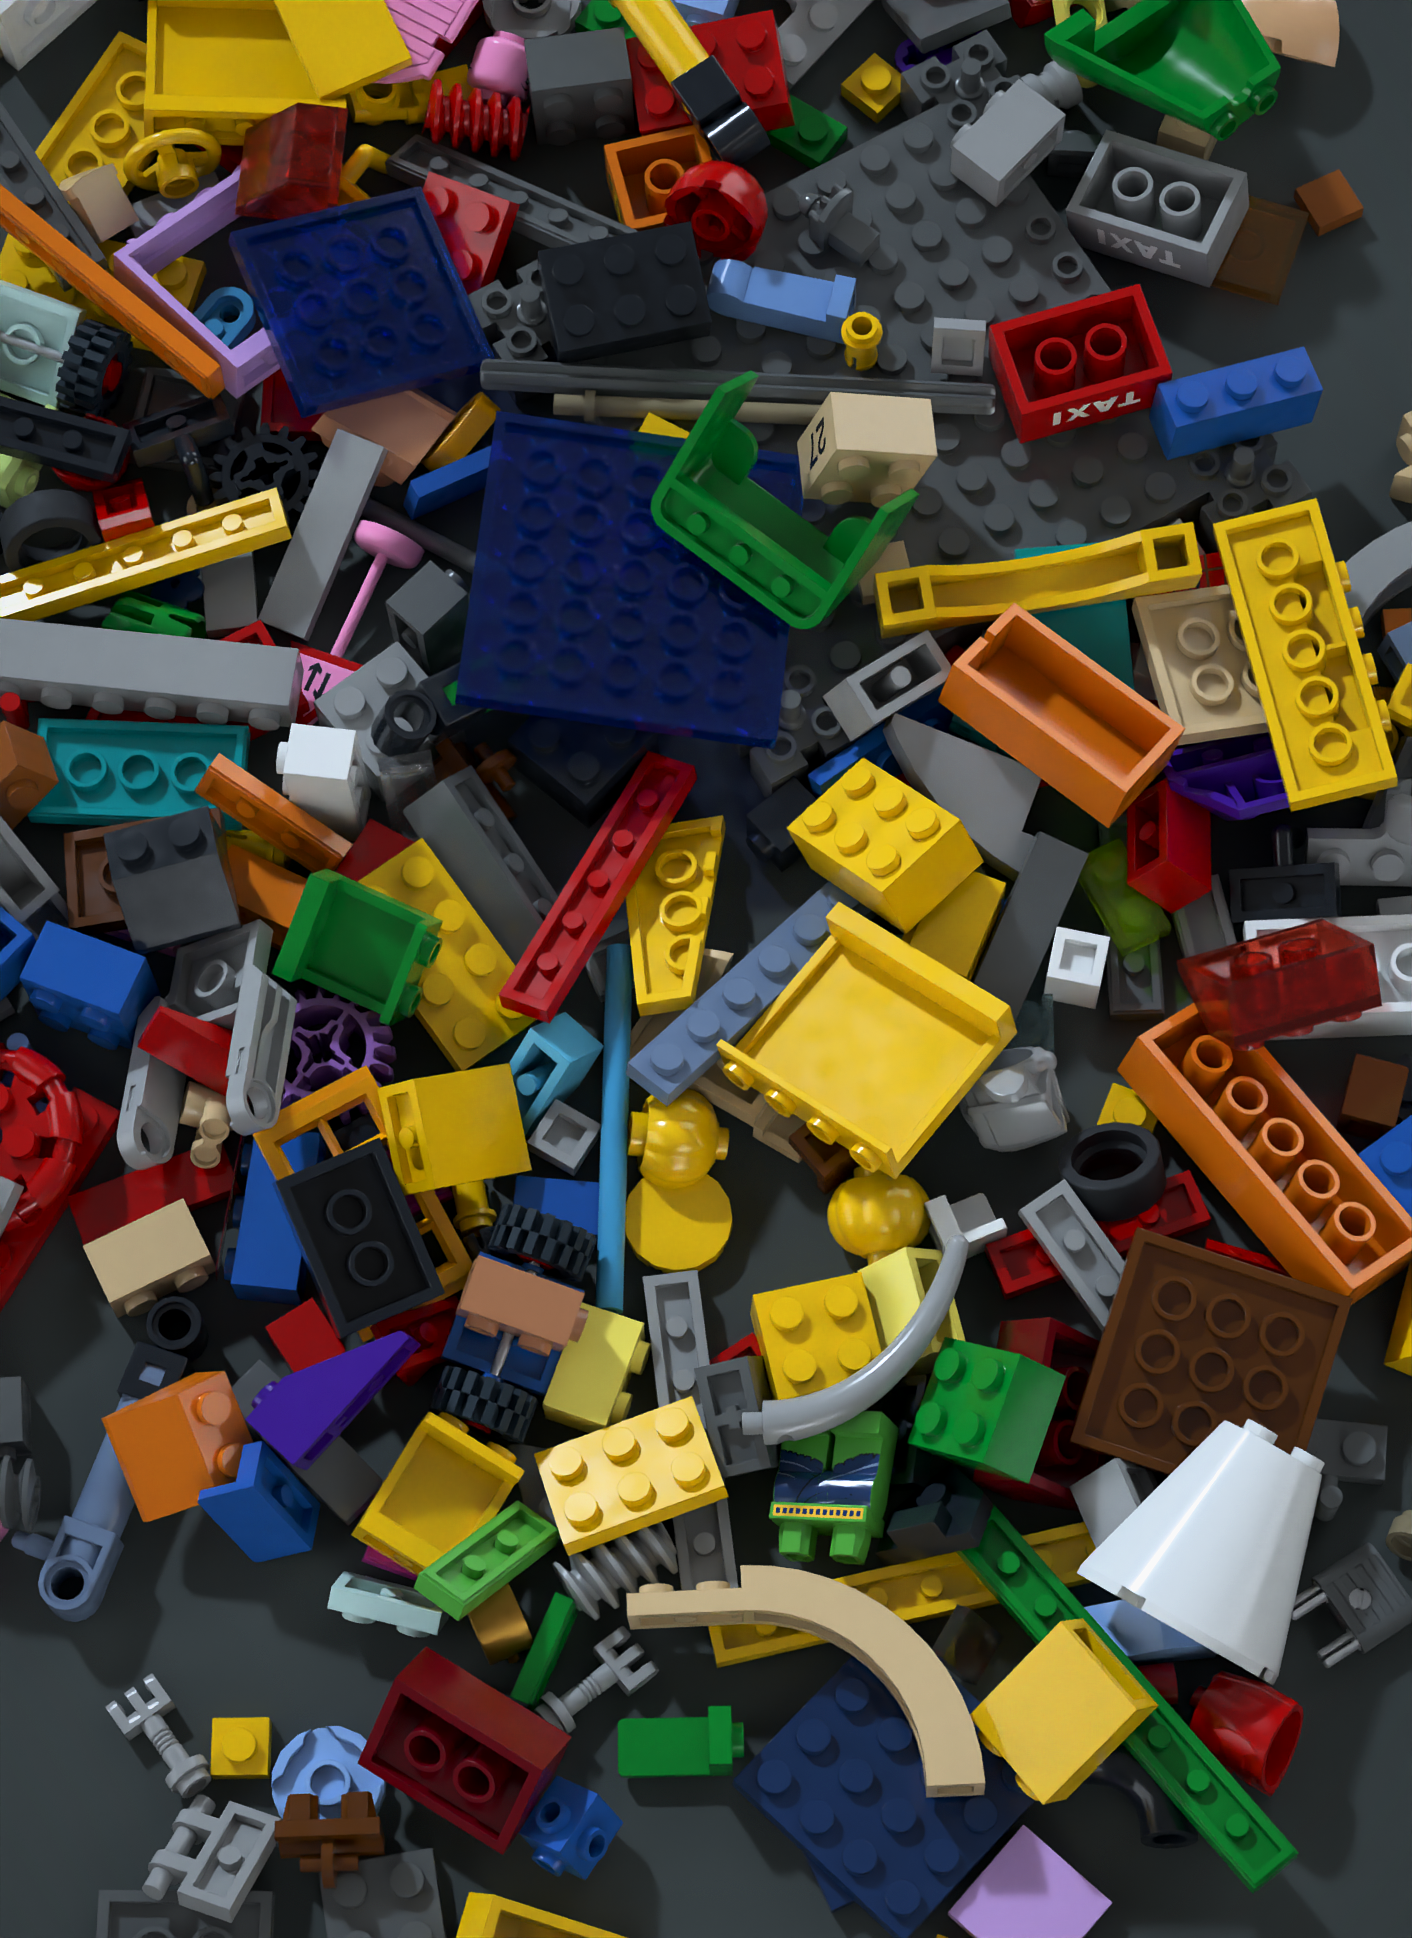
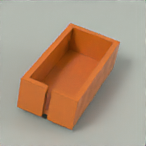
(1060, 714)

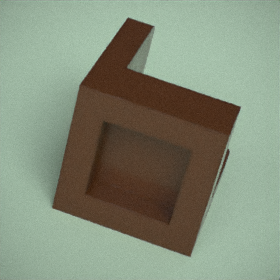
(1372, 1097)
(829, 1162)

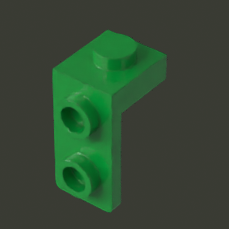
(680, 1745)

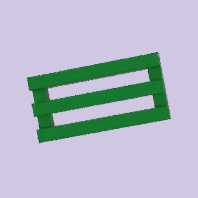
(545, 1652)

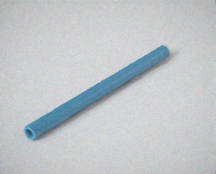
(614, 1129)

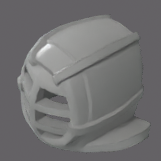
(1016, 1101)

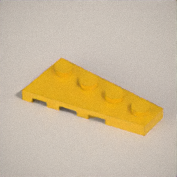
(672, 913)

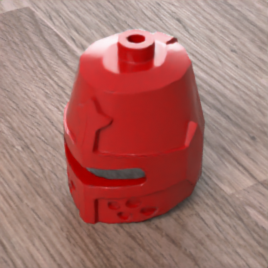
(1248, 1728)

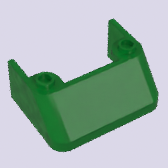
(752, 534)

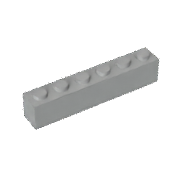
(150, 673)

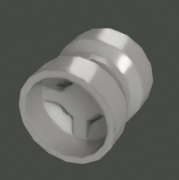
(1056, 86)

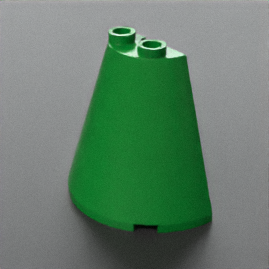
(1177, 57)

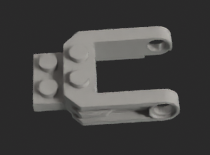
(228, 986)

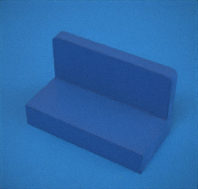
(265, 1508)

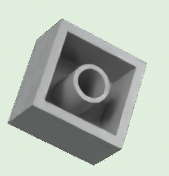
(362, 695)

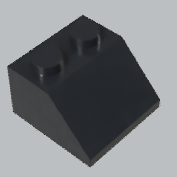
(173, 880)

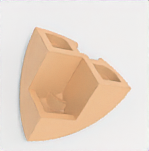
(1298, 28)

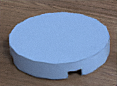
(324, 1766)

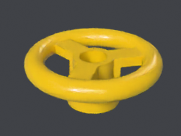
(175, 170)

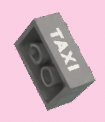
(1158, 208)

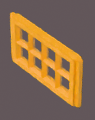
(330, 1102)

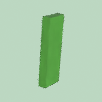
(487, 1560)

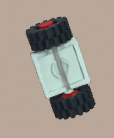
(58, 355)

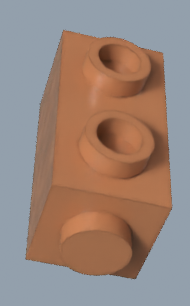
(521, 1305)

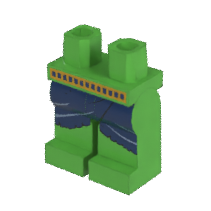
(835, 1489)

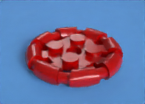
(26, 1127)

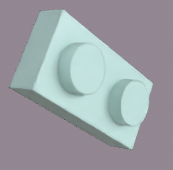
(371, 1599)

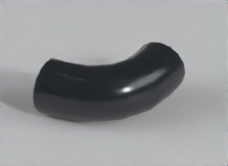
(1159, 1818)

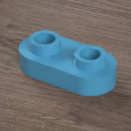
(223, 303)

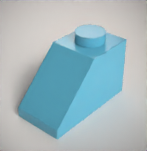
(551, 1066)

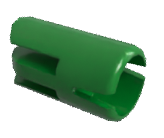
(149, 615)

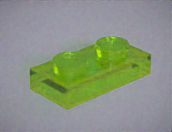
(1125, 912)

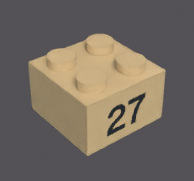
(866, 448)

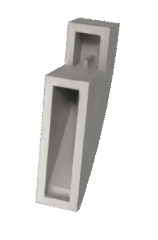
(971, 783)

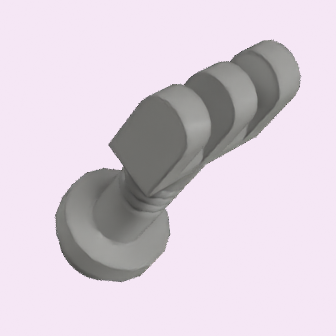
(613, 1670)
(187, 1773)

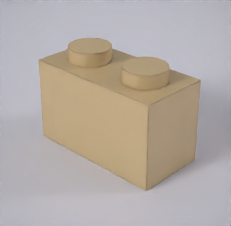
(150, 1259)

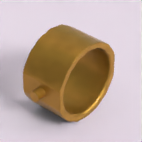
(501, 1627)

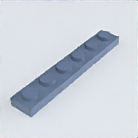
(736, 1000)

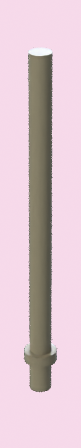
(676, 409)

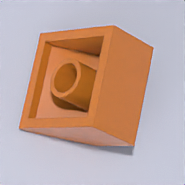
(179, 1443)

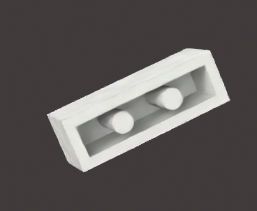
(326, 777)

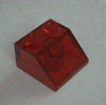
(293, 162)

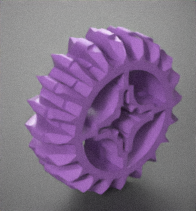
(342, 1021)

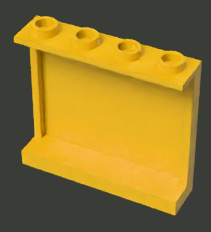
(220, 67)
(871, 1043)

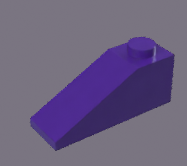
(319, 1402)

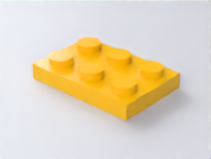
(630, 1475)

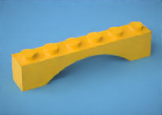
(1093, 574)

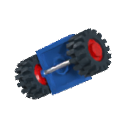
(484, 1402)

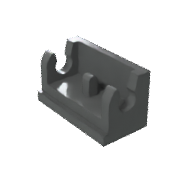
(725, 1394)

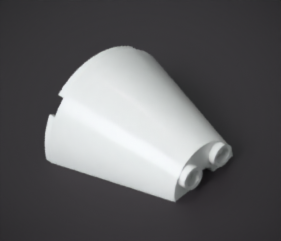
(1220, 1546)

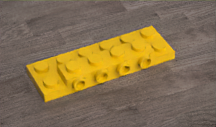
(1306, 655)

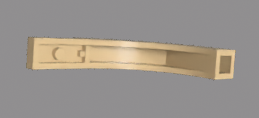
(857, 1626)

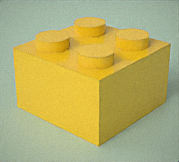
(814, 1334)

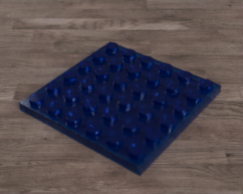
(602, 611)

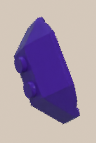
(1229, 776)

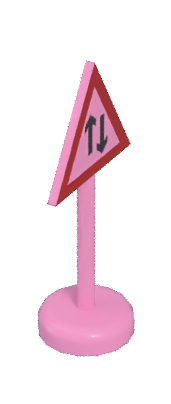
(326, 670)

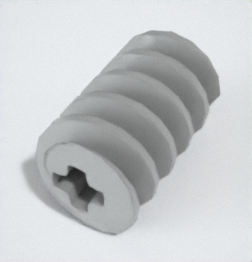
(617, 1568)

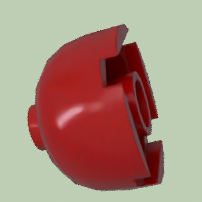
(723, 207)

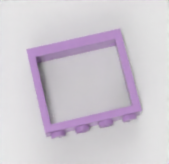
(166, 242)

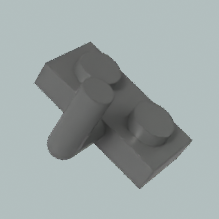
(1350, 1454)

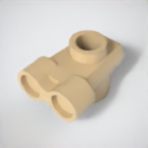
(209, 1114)

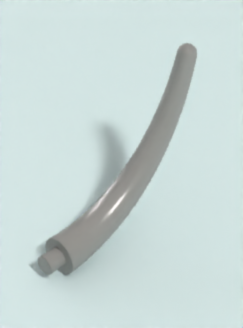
(833, 1406)

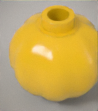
(676, 1141)
(878, 1214)

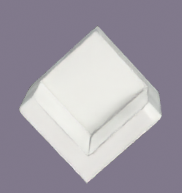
(1076, 967)
(968, 1218)

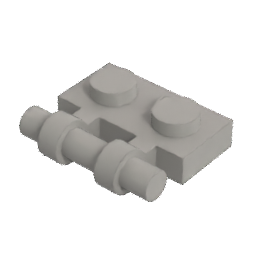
(225, 1867)

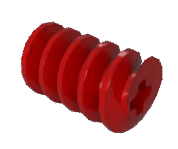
(476, 120)

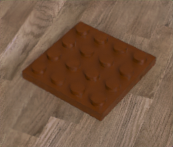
(1203, 1345)

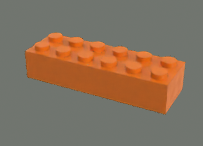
(1271, 1156)

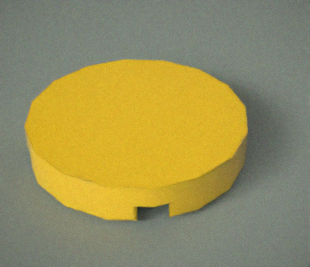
(678, 1226)

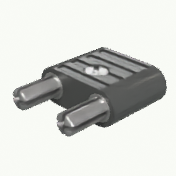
(1362, 1600)

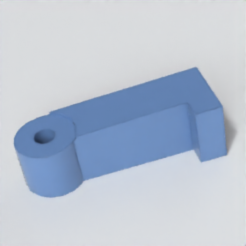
(782, 299)

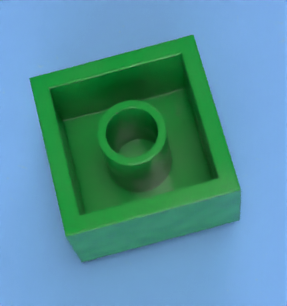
(986, 1409)

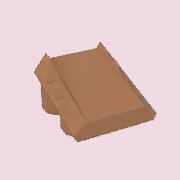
(400, 422)

